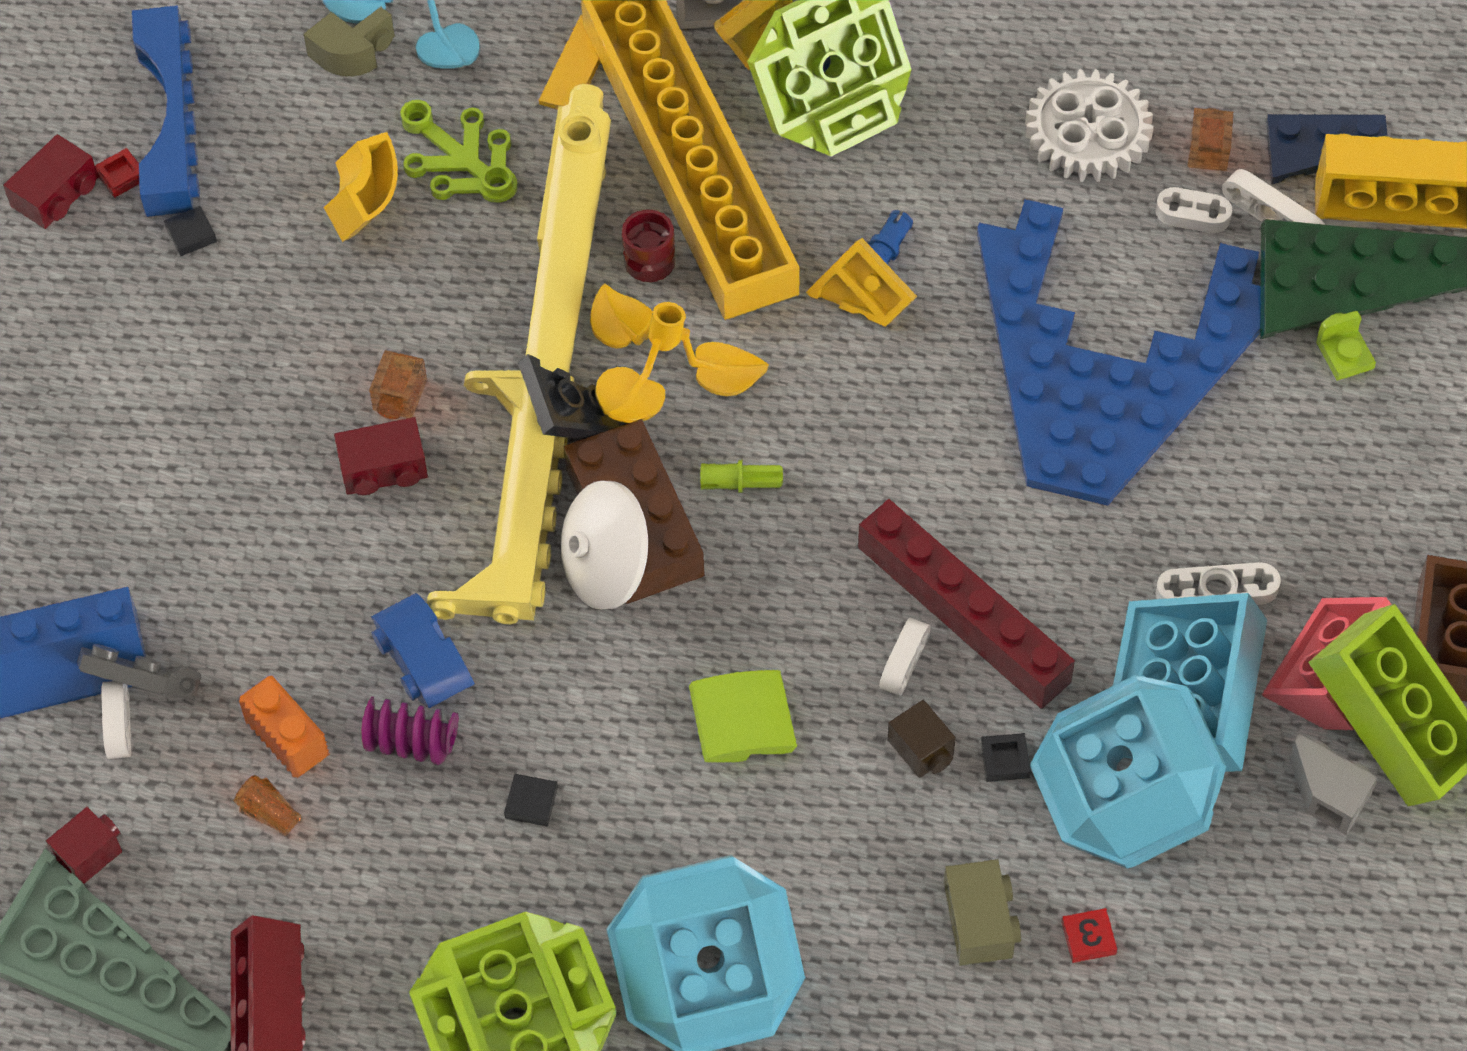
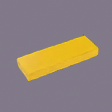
(574, 67)

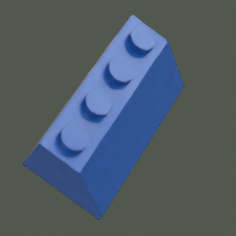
(44, 645)

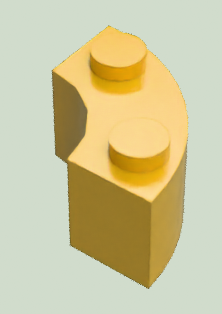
(366, 184)

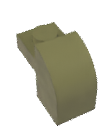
(348, 49)

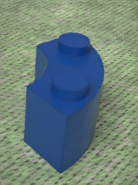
(419, 648)

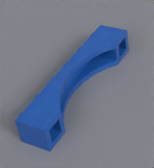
(166, 170)

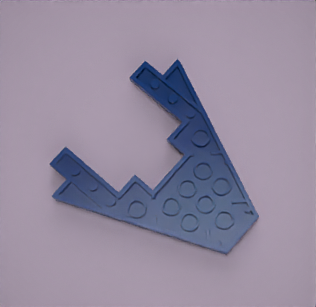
(1089, 415)

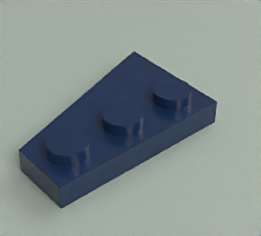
(1298, 139)

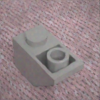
(1329, 784)

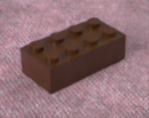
(632, 460)

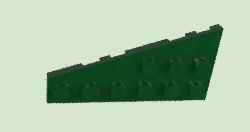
(1344, 269)

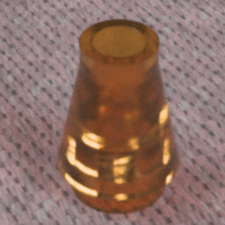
(265, 804)

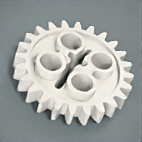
(1089, 125)

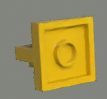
(745, 25)

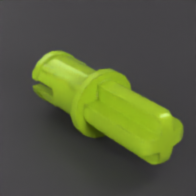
(740, 476)

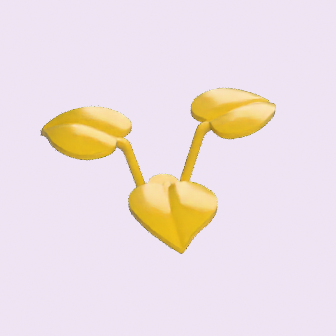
(630, 396)

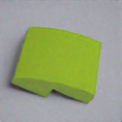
(742, 715)

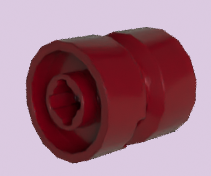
(648, 245)

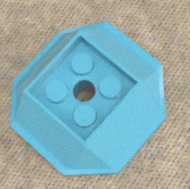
(1153, 802)
(667, 925)

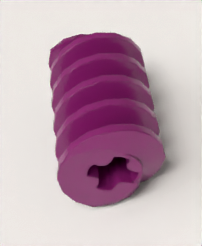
(408, 732)

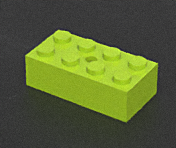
(1398, 704)

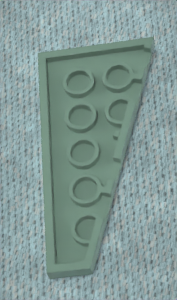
(89, 959)

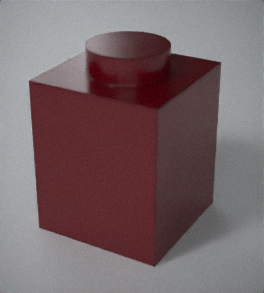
(85, 844)

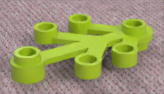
(458, 156)

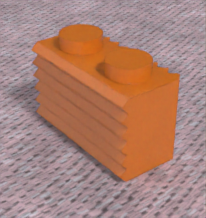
(283, 726)

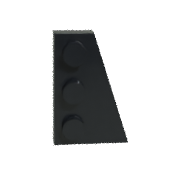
(563, 405)

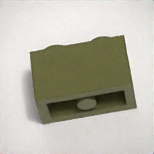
(980, 912)

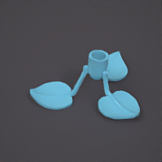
(443, 49)

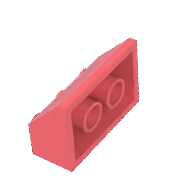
(1296, 683)

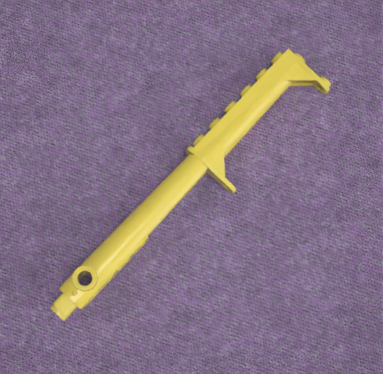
(512, 583)

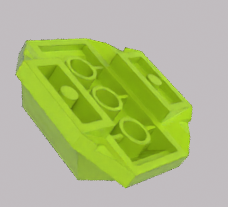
(858, 90)
(511, 965)

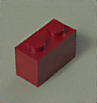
(51, 181)
(381, 456)

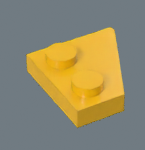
(864, 285)

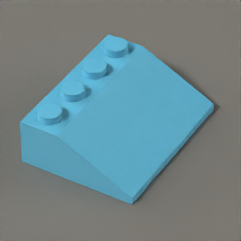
(1210, 648)

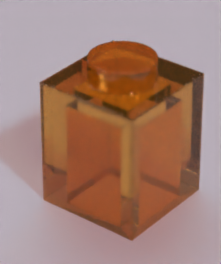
(1210, 139)
(398, 385)

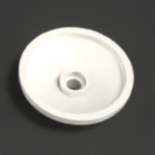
(604, 545)

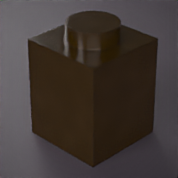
(922, 739)

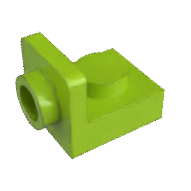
(1344, 346)

